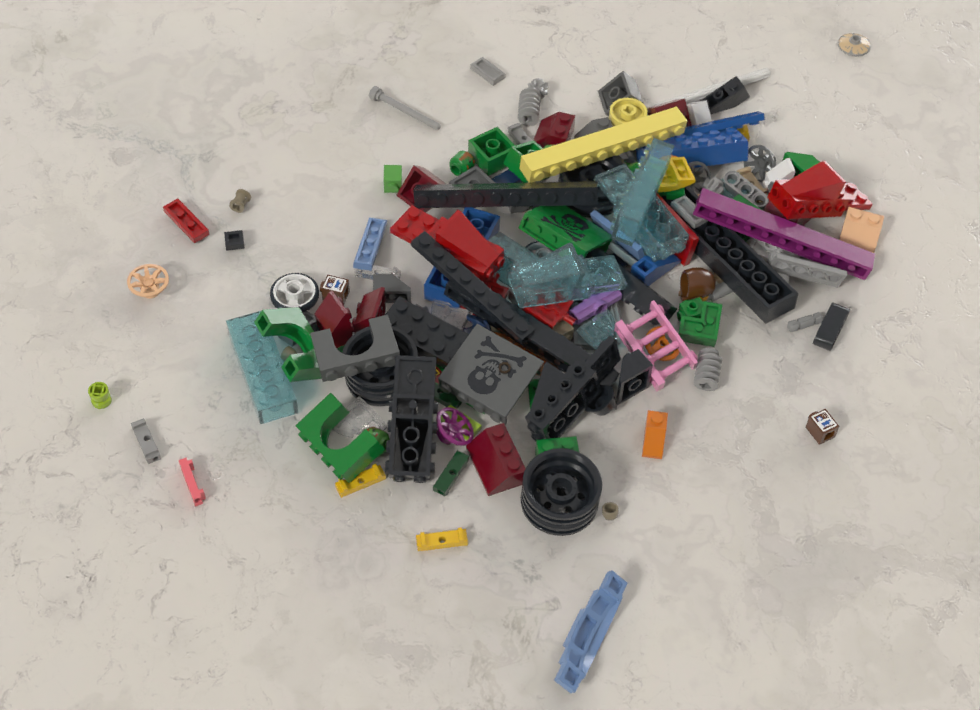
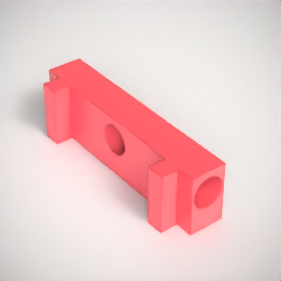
(196, 494)

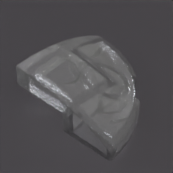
(450, 314)
(359, 419)

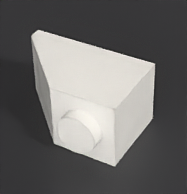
(699, 112)
(781, 171)

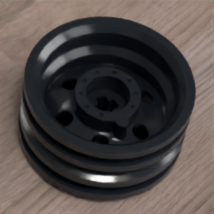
(588, 173)
(378, 385)
(561, 491)

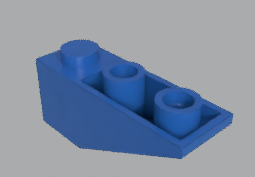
(650, 271)

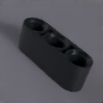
(831, 326)

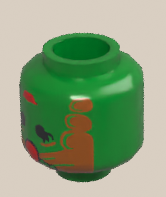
(461, 162)

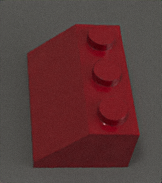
(496, 460)

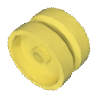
(626, 110)

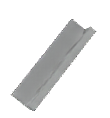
(806, 269)

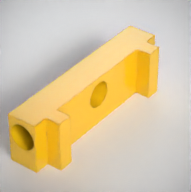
(369, 477)
(432, 540)

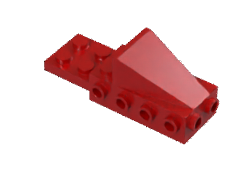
(816, 194)
(456, 236)

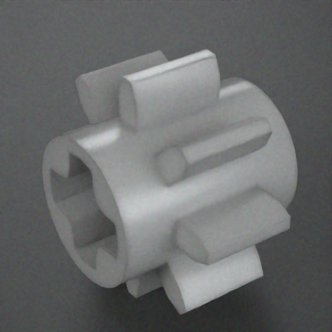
(540, 85)
(714, 185)

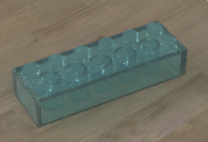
(641, 191)
(261, 369)

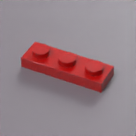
(186, 220)

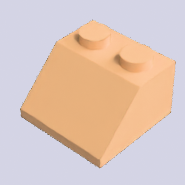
(861, 229)

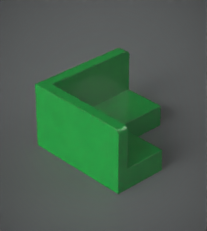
(704, 329)

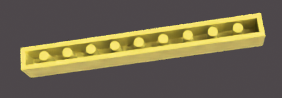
(602, 144)

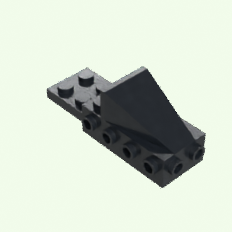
(562, 396)
(412, 420)

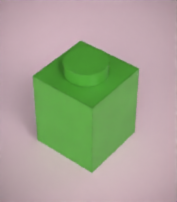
(392, 178)

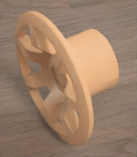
(149, 283)

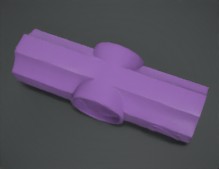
(594, 305)

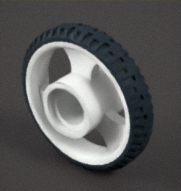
(294, 291)

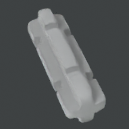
(805, 322)

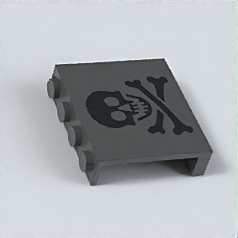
(476, 377)

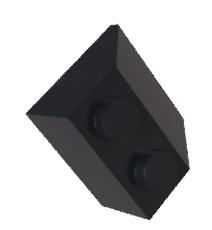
(634, 375)

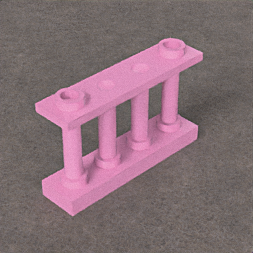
(625, 333)

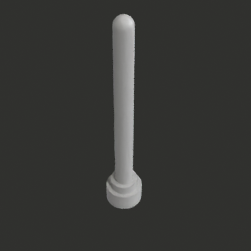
(377, 94)

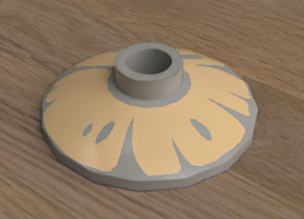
(854, 44)

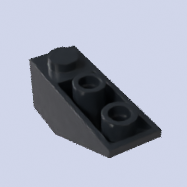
(727, 96)

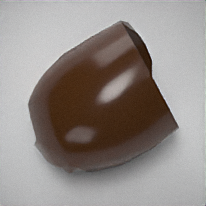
(696, 283)

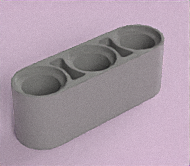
(742, 184)

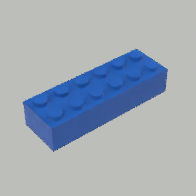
(709, 148)
(488, 226)

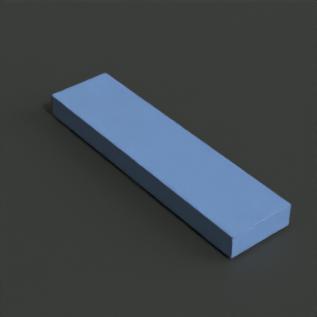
(370, 244)
(635, 250)

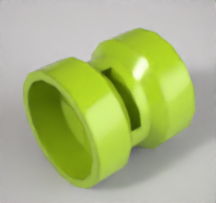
(99, 395)

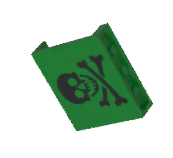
(560, 225)

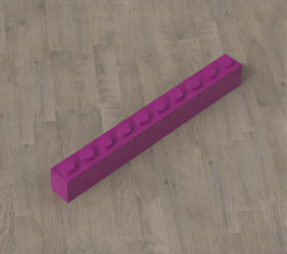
(783, 234)

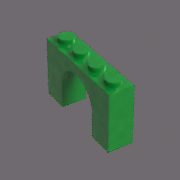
(291, 324)
(348, 460)

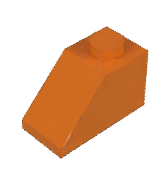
(654, 434)

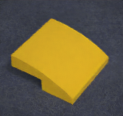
(677, 175)

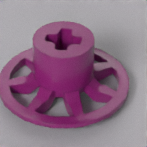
(451, 429)

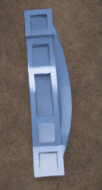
(589, 631)

